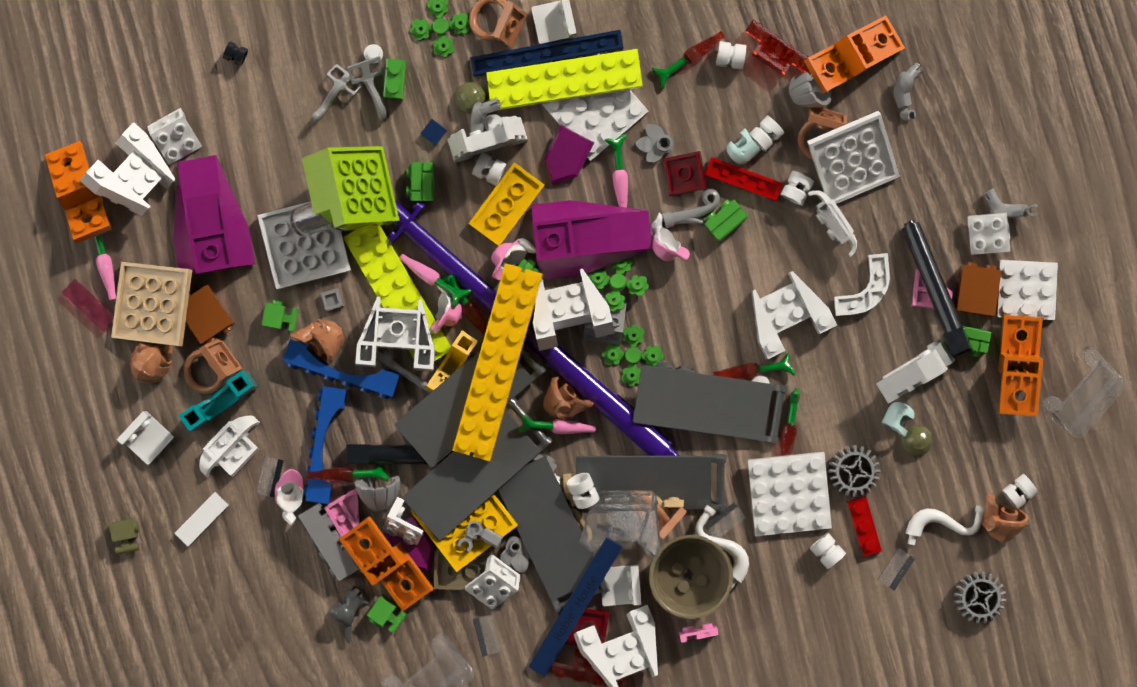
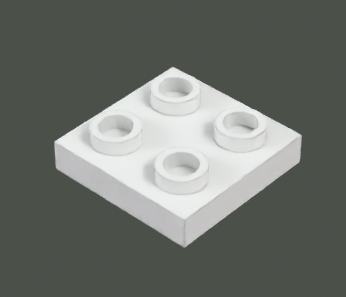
(989, 233)

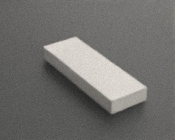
(201, 519)

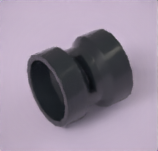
(233, 52)

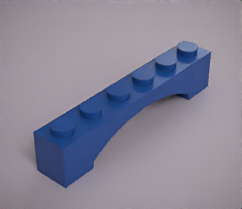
(299, 355)
(331, 402)

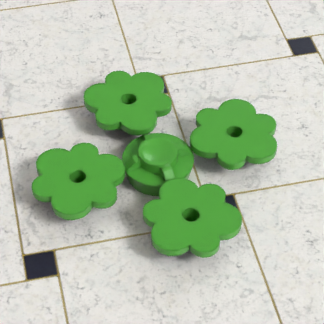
(440, 27)
(619, 282)
(632, 354)

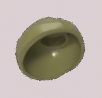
(468, 95)
(917, 440)

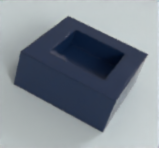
(433, 132)

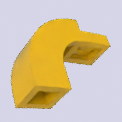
(456, 357)

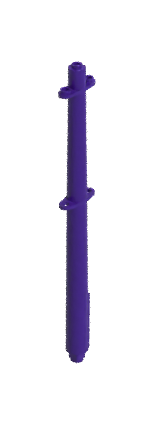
(608, 403)

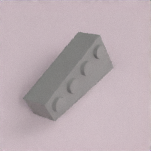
(326, 537)

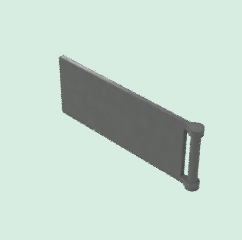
(707, 403)
(436, 419)
(664, 475)
(465, 481)
(548, 529)

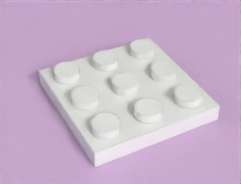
(1027, 289)

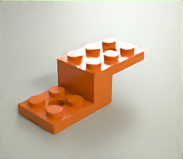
(854, 54)
(74, 196)
(1020, 365)
(386, 563)

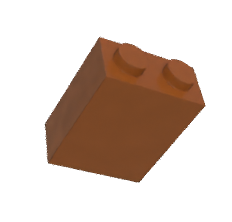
(978, 289)
(207, 315)

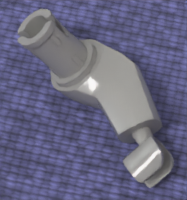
(902, 90)
(479, 113)
(1012, 210)

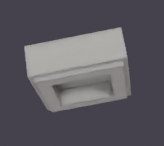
(332, 299)

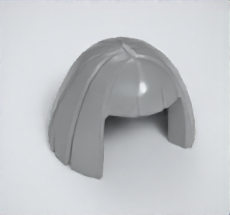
(806, 92)
(379, 498)

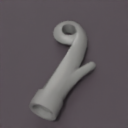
(690, 215)

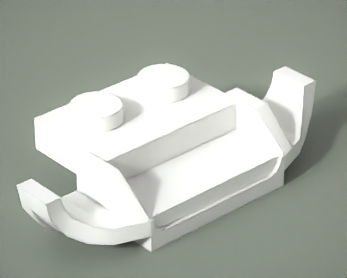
(834, 220)
(230, 447)

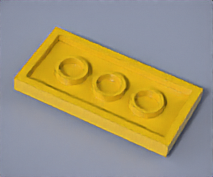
(506, 204)

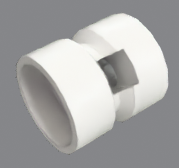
(731, 55)
(766, 133)
(492, 174)
(794, 194)
(1025, 486)
(582, 490)
(829, 553)

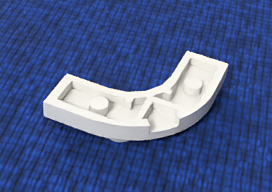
(872, 294)

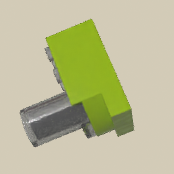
(346, 191)

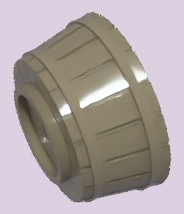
(709, 584)

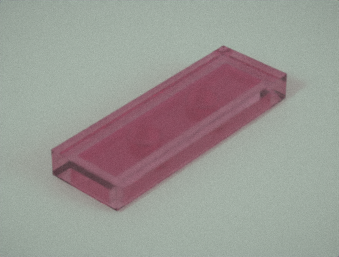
(89, 305)

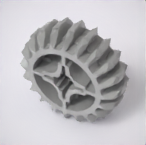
(851, 479)
(987, 594)

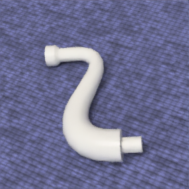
(927, 516)
(739, 555)

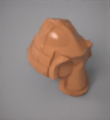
(324, 338)
(151, 362)
(563, 400)
(1002, 520)

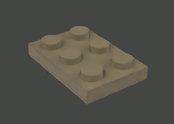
(447, 578)

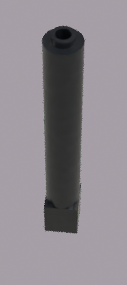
(936, 288)
(383, 454)

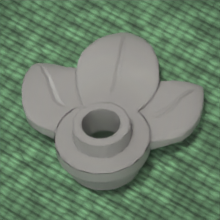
(652, 143)
(517, 557)

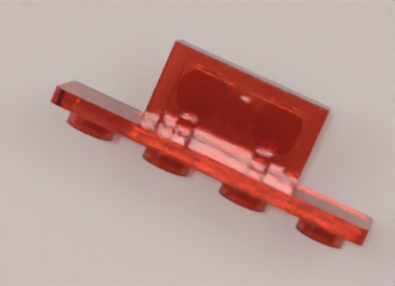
(775, 51)
(581, 671)

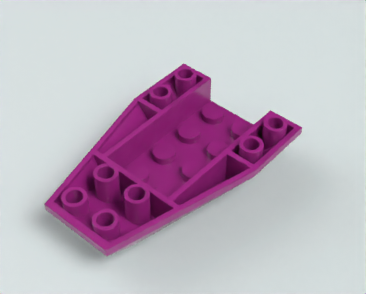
(208, 220)
(586, 236)

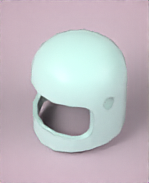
(744, 149)
(896, 417)

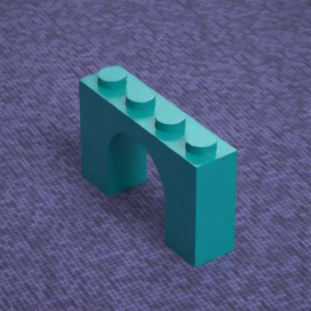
(204, 412)

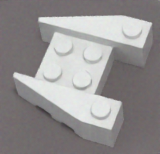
(466, 147)
(134, 176)
(570, 307)
(786, 309)
(396, 330)
(916, 371)
(623, 654)

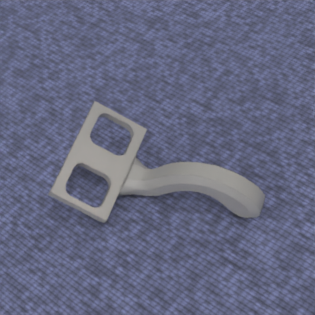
(368, 79)
(339, 85)

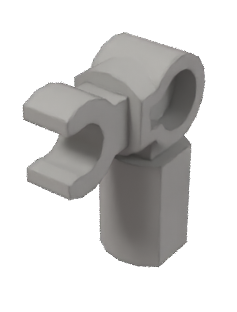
(474, 530)

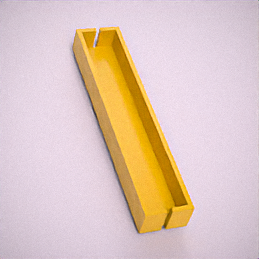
(497, 362)

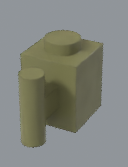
(123, 531)

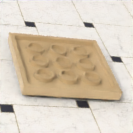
(151, 303)

